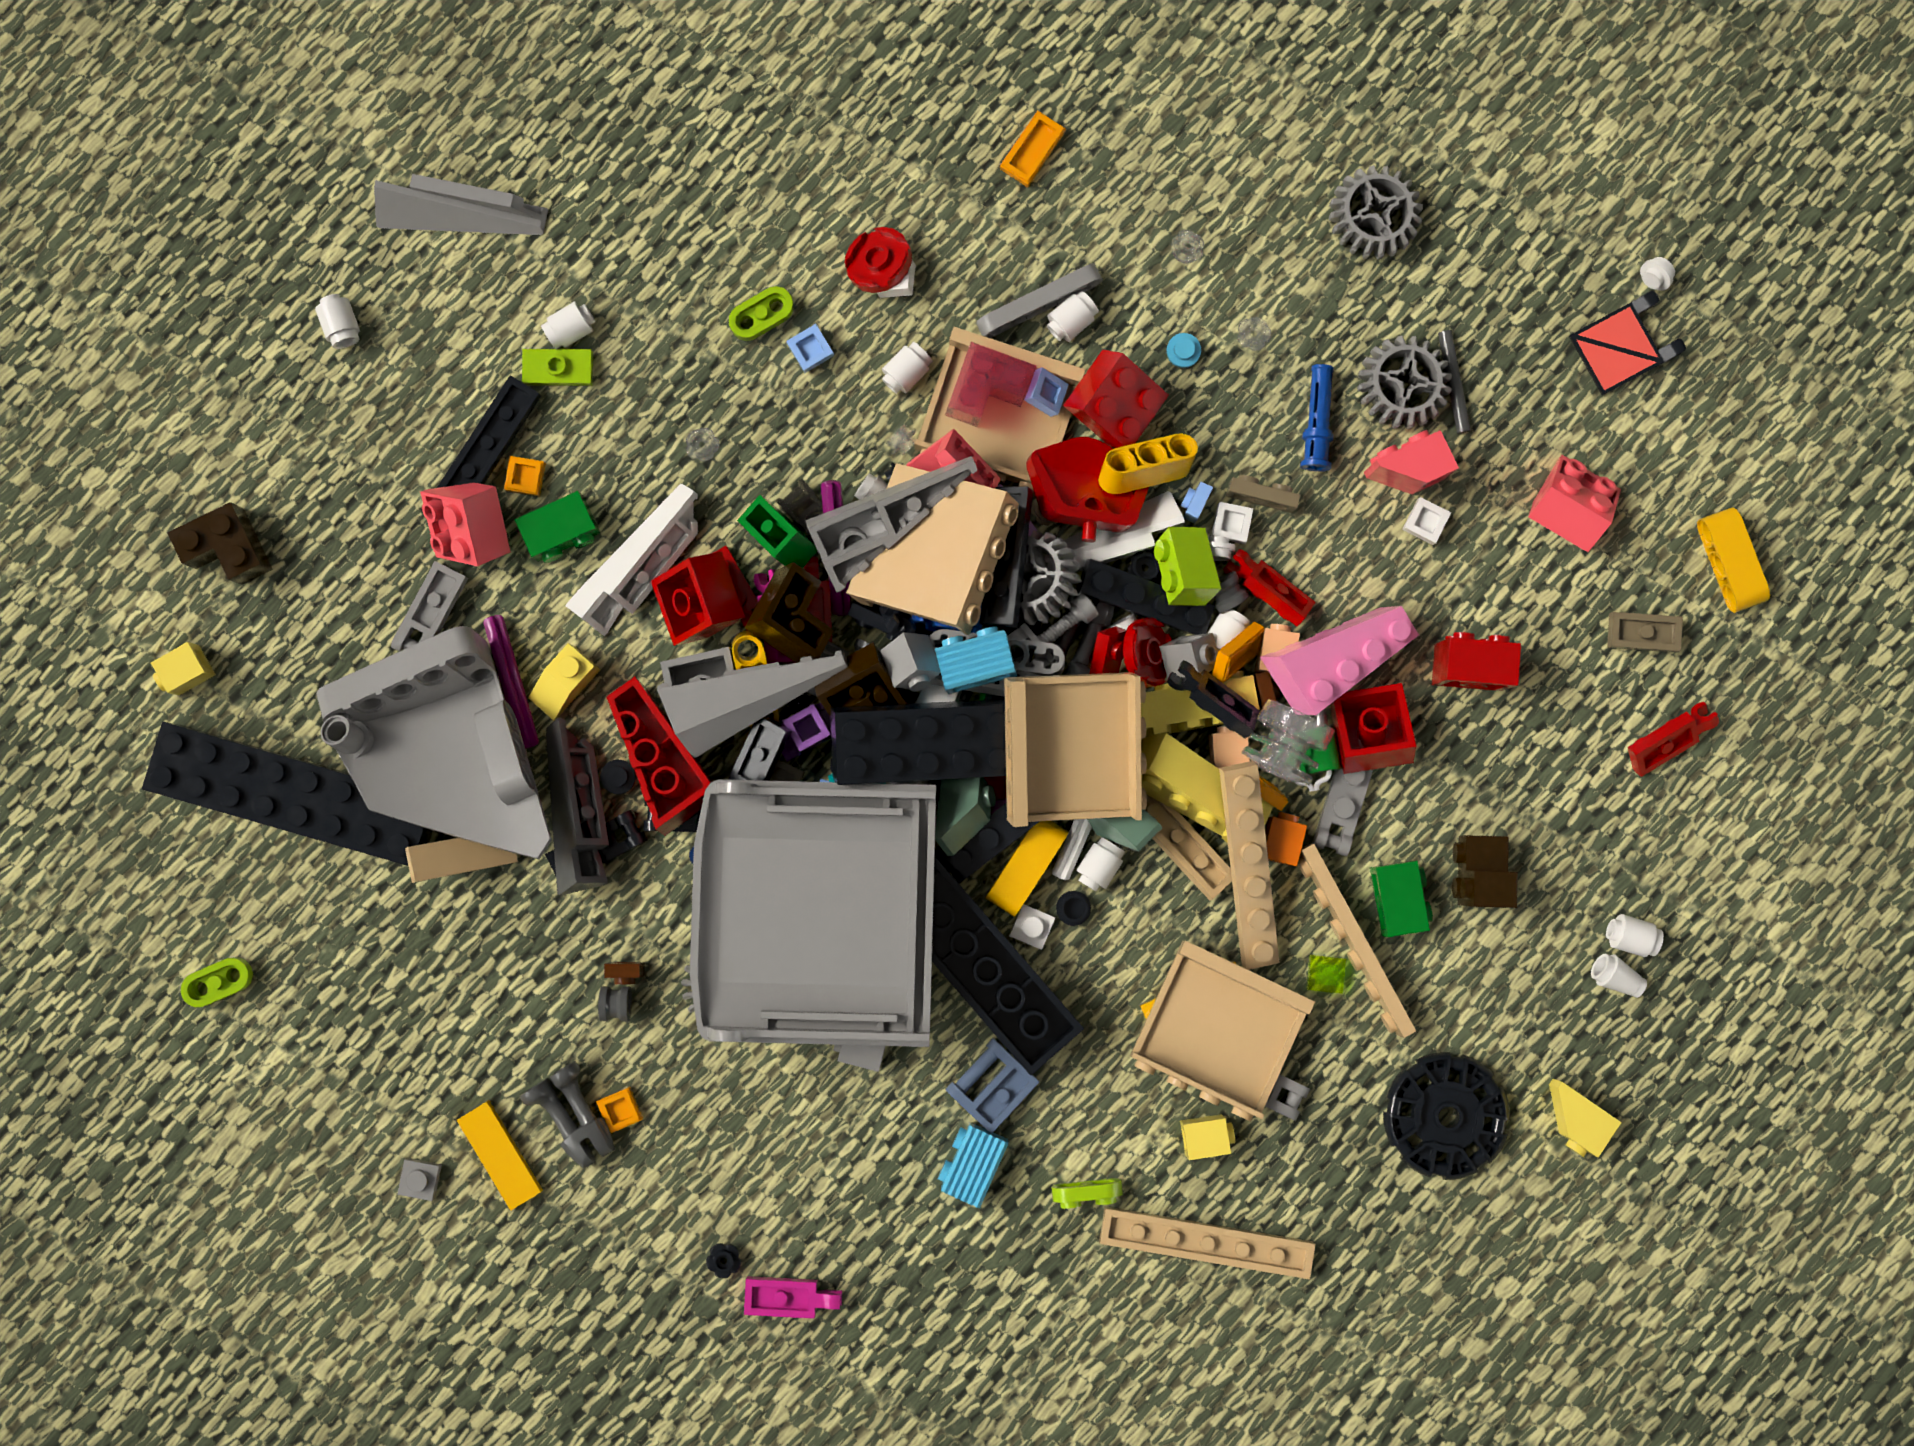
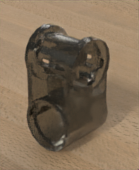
(801, 505)

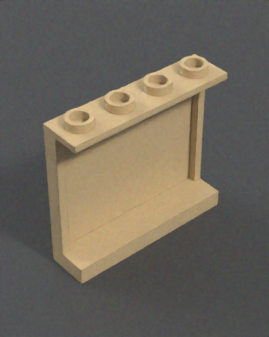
(1005, 431)
(945, 559)
(1074, 747)
(1220, 1030)

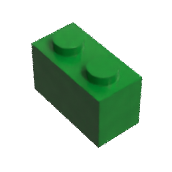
(558, 527)
(777, 533)
(1401, 898)

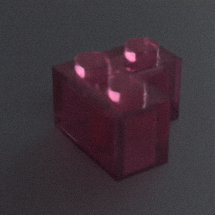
(986, 375)

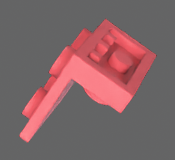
(953, 449)

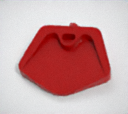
(1069, 488)

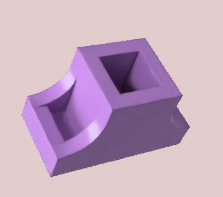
(809, 729)

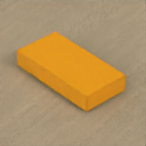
(1032, 148)
(1238, 652)

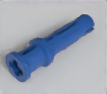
(1318, 435)

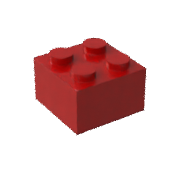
(1116, 399)
(697, 598)
(1475, 663)
(1373, 728)

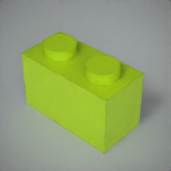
(1186, 566)

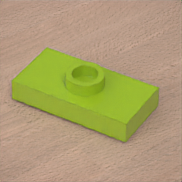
(557, 367)

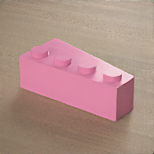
(1338, 658)

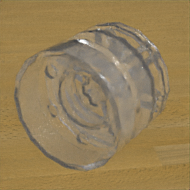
(1288, 742)

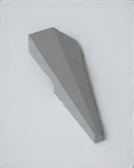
(863, 529)
(720, 707)

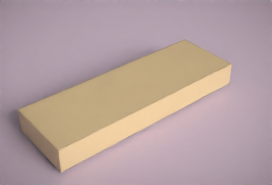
(453, 858)

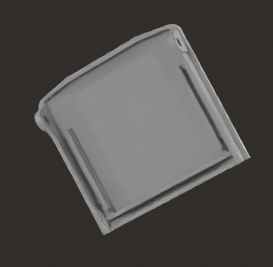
(813, 913)

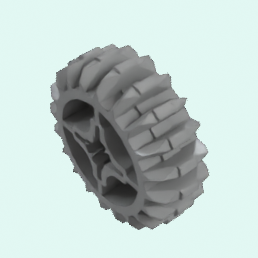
(1367, 186)
(1390, 381)
(1051, 588)

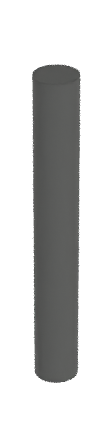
(1457, 395)

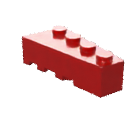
(667, 773)

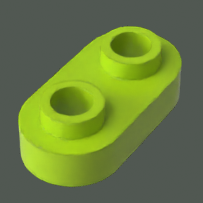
(759, 312)
(218, 982)
(1102, 1191)

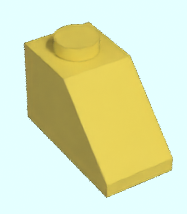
(563, 681)
(1581, 1120)

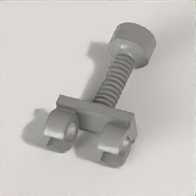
(1081, 610)

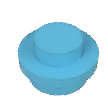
(1183, 350)

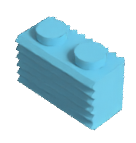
(975, 660)
(973, 1164)

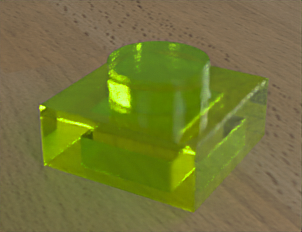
(1326, 974)

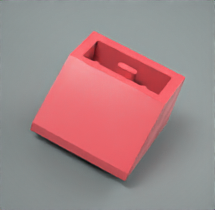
(1416, 465)
(1576, 503)
(465, 523)

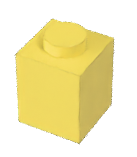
(182, 669)
(1207, 1137)

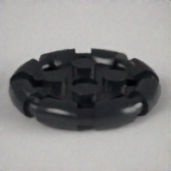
(1425, 1116)

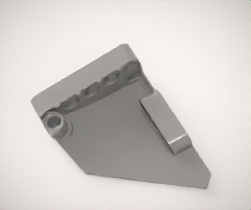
(438, 743)

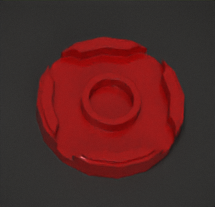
(878, 260)
(1142, 650)

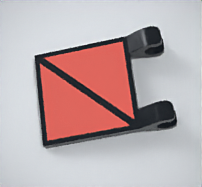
(1621, 347)

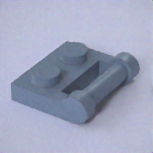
(1000, 1094)

